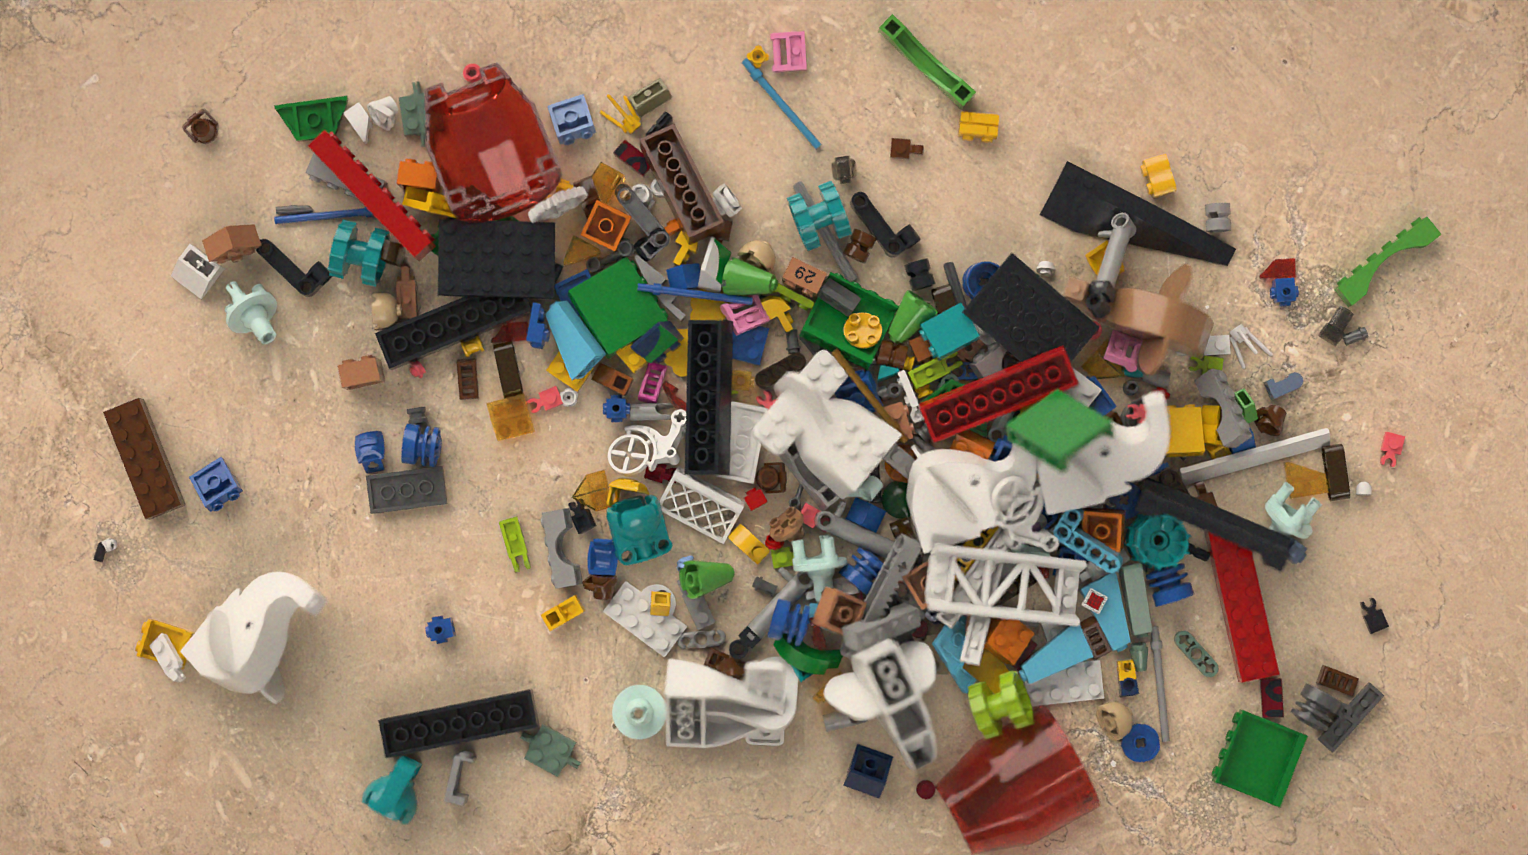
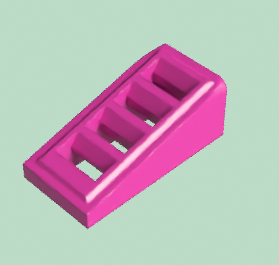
(647, 398)

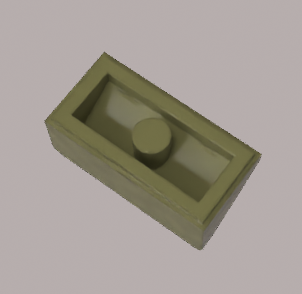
(650, 97)

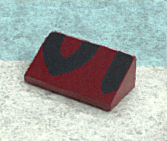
(632, 157)
(1272, 698)

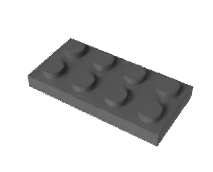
(406, 489)

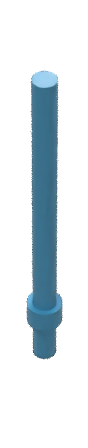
(757, 76)

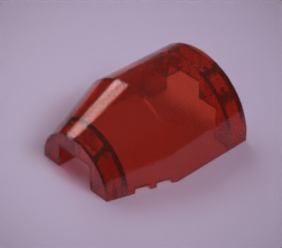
(489, 147)
(1017, 786)

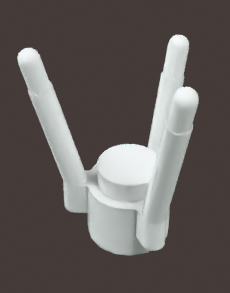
(1241, 334)

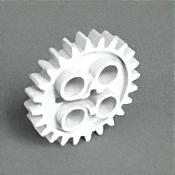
(557, 204)

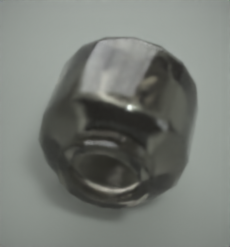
(844, 169)

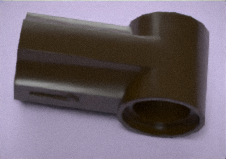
(902, 527)

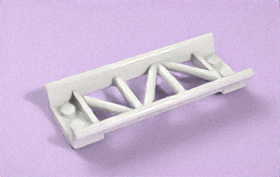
(943, 566)

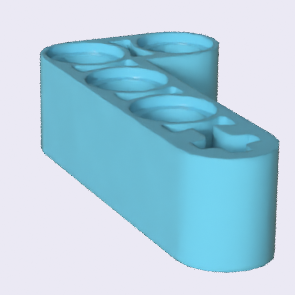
(1090, 542)

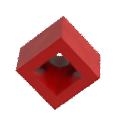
(755, 498)

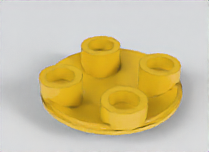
(862, 330)

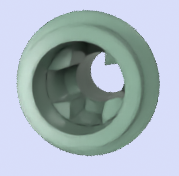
(1139, 655)

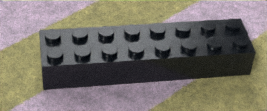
(447, 327)
(708, 397)
(458, 723)

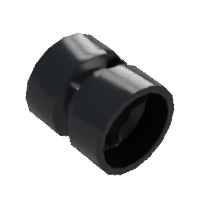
(919, 274)

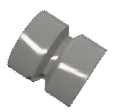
(1218, 217)

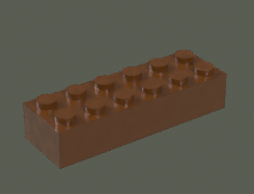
(681, 184)
(144, 458)

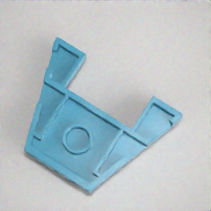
(949, 647)

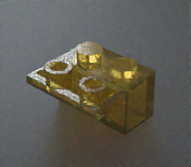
(510, 417)

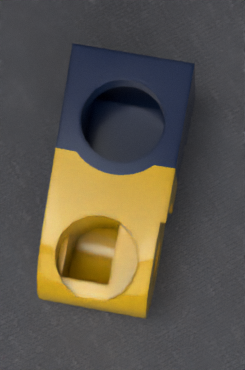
(1127, 678)

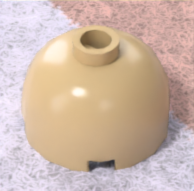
(758, 254)
(385, 310)
(1115, 718)

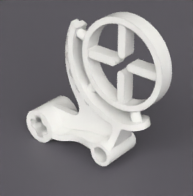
(664, 446)
(1021, 529)

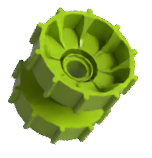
(991, 707)

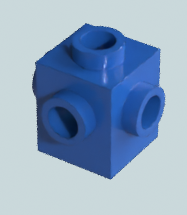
(1290, 289)
(623, 411)
(447, 629)

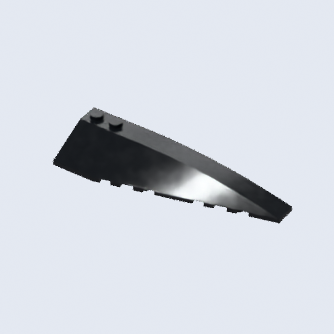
(1089, 204)

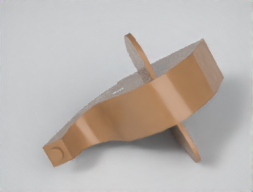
(1155, 318)

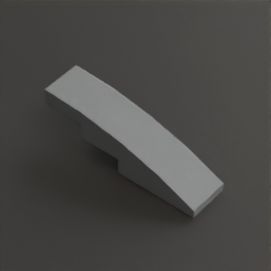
(652, 277)

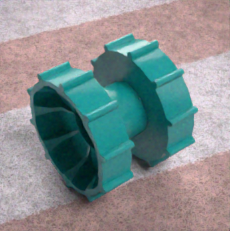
(820, 215)
(349, 250)
(1171, 547)

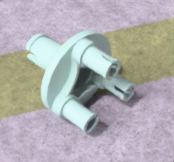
(251, 312)
(1286, 518)
(820, 567)
(643, 698)

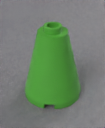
(747, 279)
(909, 317)
(704, 577)

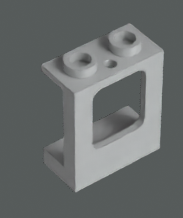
(452, 795)

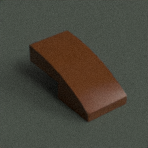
(589, 187)

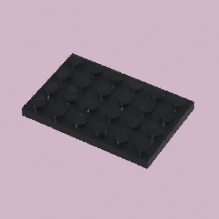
(496, 259)
(1028, 313)

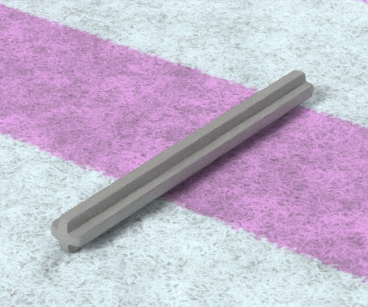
(828, 238)

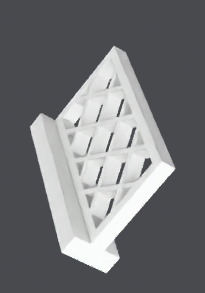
(709, 491)

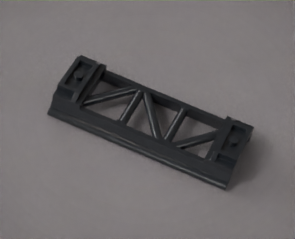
(1160, 498)

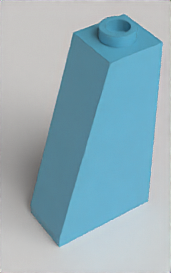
(574, 340)
(1112, 616)
(1061, 652)

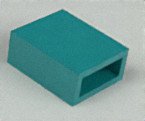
(948, 332)

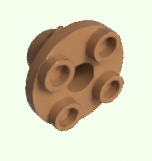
(787, 526)

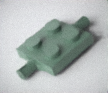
(413, 113)
(550, 750)

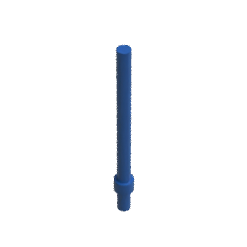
(323, 215)
(657, 289)

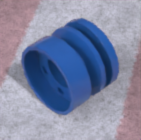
(972, 277)
(421, 445)
(864, 571)
(1169, 585)
(789, 622)

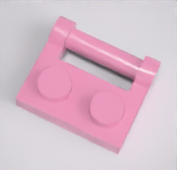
(795, 51)
(747, 318)
(1118, 347)

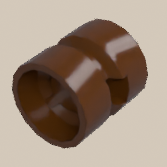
(859, 246)
(892, 355)

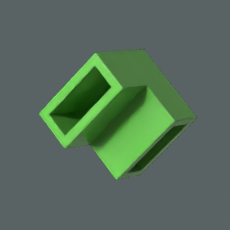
(1247, 405)

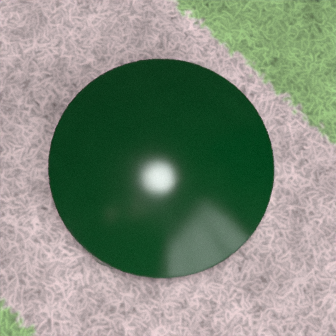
(895, 500)

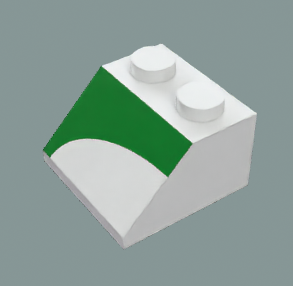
(713, 267)

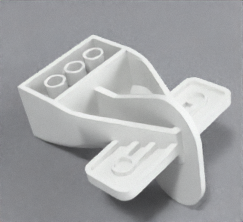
(833, 435)
(716, 709)

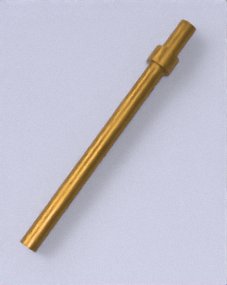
(868, 394)

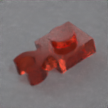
(818, 638)

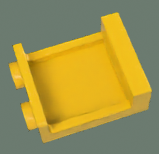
(427, 201)
(1185, 431)
(152, 629)

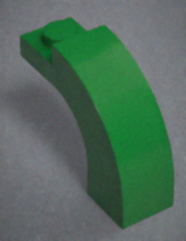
(807, 658)

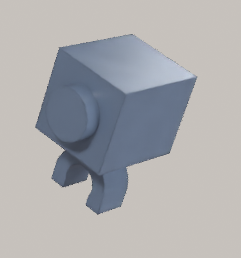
(1298, 551)

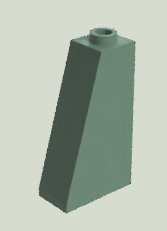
(1135, 599)

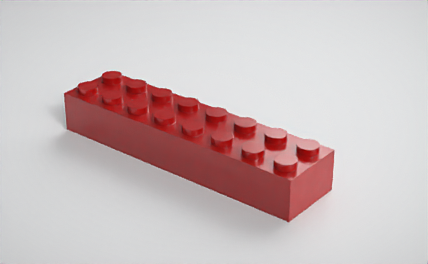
(368, 191)
(998, 394)
(1242, 609)

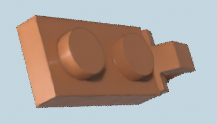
(406, 294)

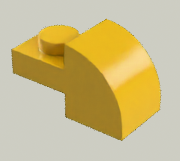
(683, 256)
(776, 307)
(748, 544)
(562, 612)

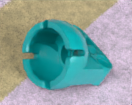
(638, 529)
(394, 793)

